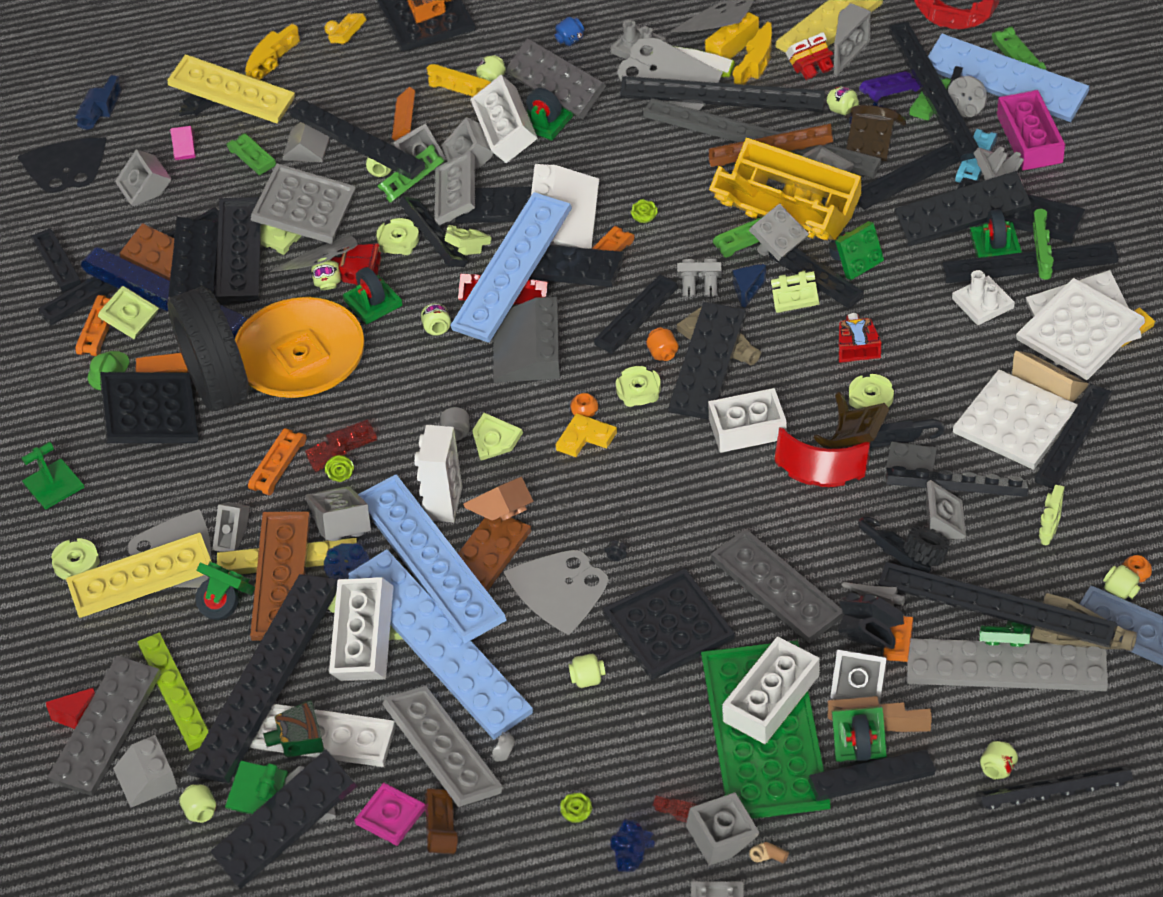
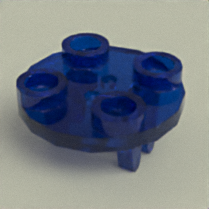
(335, 558)
(630, 845)

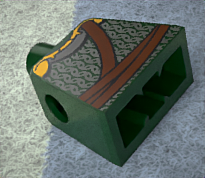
(296, 731)

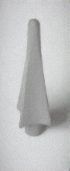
(888, 594)

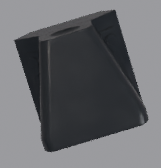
(869, 620)

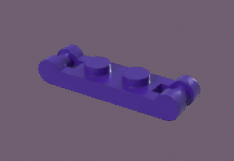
(889, 85)

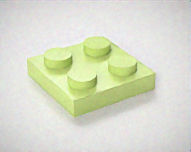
(128, 312)

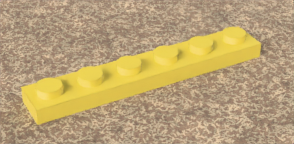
(246, 560)

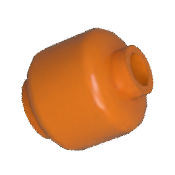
(662, 344)

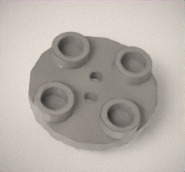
(971, 88)

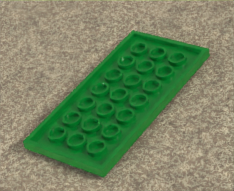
(767, 776)

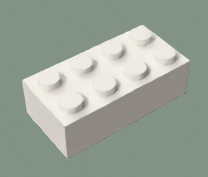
(503, 119)
(439, 473)
(361, 629)
(771, 690)

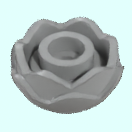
(504, 747)

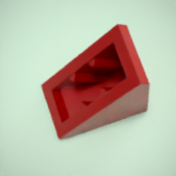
(70, 708)

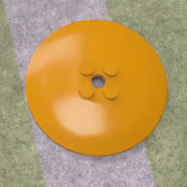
(308, 325)

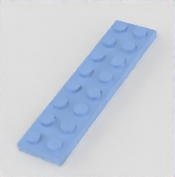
(1008, 76)
(511, 267)

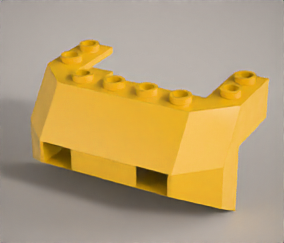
(804, 188)

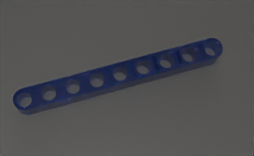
(141, 282)

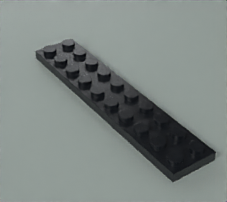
(263, 679)

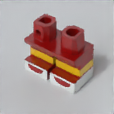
(810, 54)

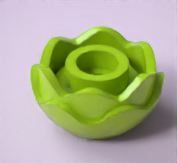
(644, 211)
(339, 474)
(579, 801)

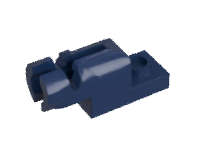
(98, 103)

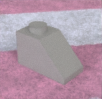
(230, 526)

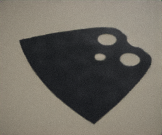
(50, 161)

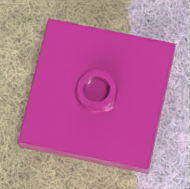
(390, 814)

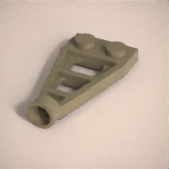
(744, 350)
(1041, 636)

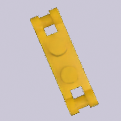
(455, 80)

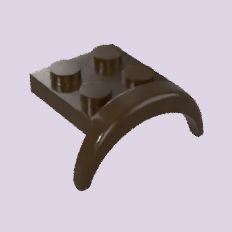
(872, 129)
(854, 425)

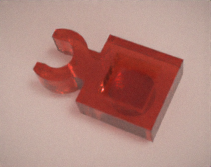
(322, 452)
(678, 808)

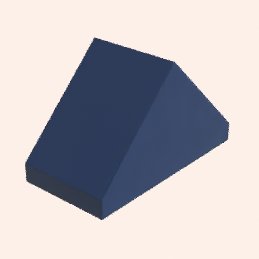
(748, 282)

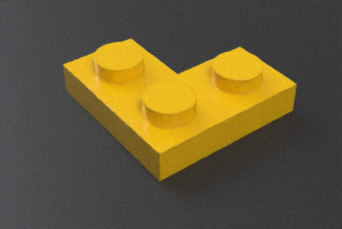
(583, 430)

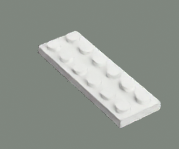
(343, 736)

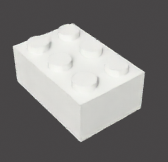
(746, 419)

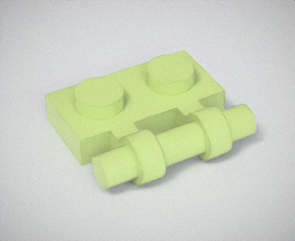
(795, 296)
(1051, 515)

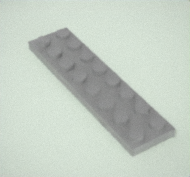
(1006, 666)

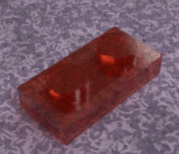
(354, 435)

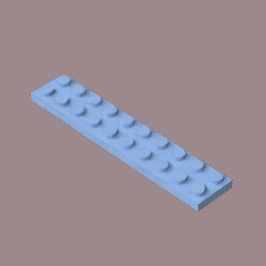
(432, 559)
(457, 665)

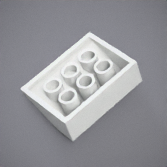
(573, 188)

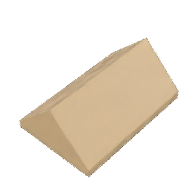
(1047, 376)

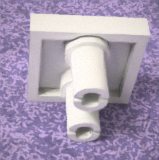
(982, 298)

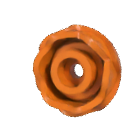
(584, 405)
(1144, 567)

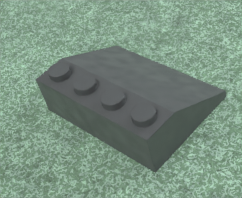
(528, 342)

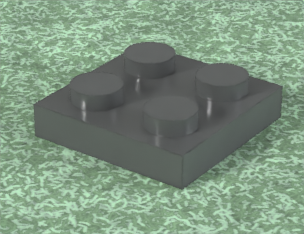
(911, 456)

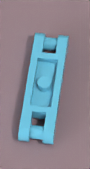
(985, 142)

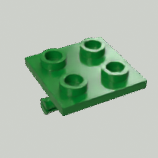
(51, 482)
(254, 786)

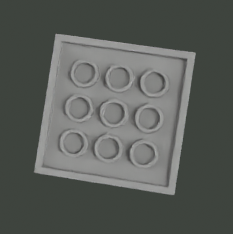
(303, 203)

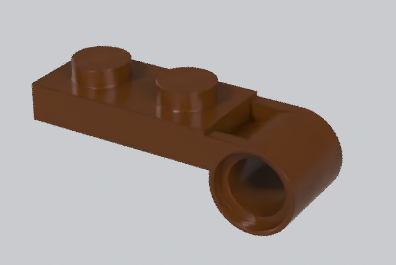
(439, 822)

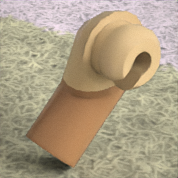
(768, 851)

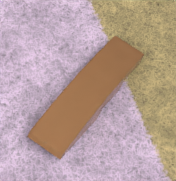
(893, 714)

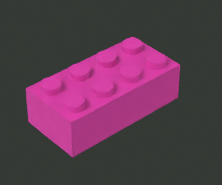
(1030, 129)

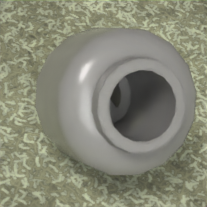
(458, 419)

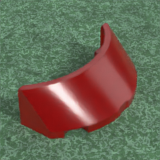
(955, 18)
(531, 290)
(821, 465)

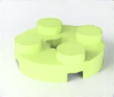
(403, 245)
(875, 383)
(638, 396)
(66, 551)

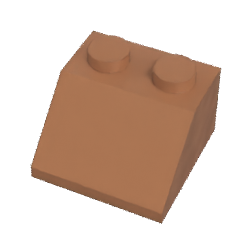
(502, 501)

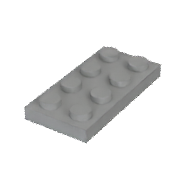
(455, 188)

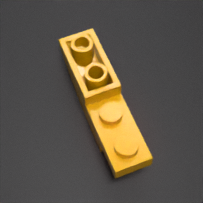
(267, 52)
(757, 56)

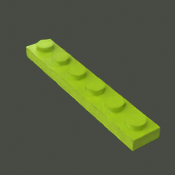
(174, 691)

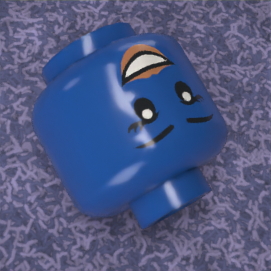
(569, 31)

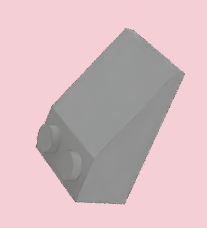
(851, 35)
(339, 513)

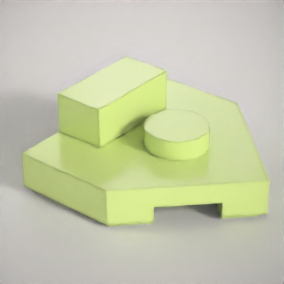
(277, 238)
(467, 241)
(494, 436)

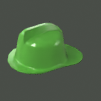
(106, 362)

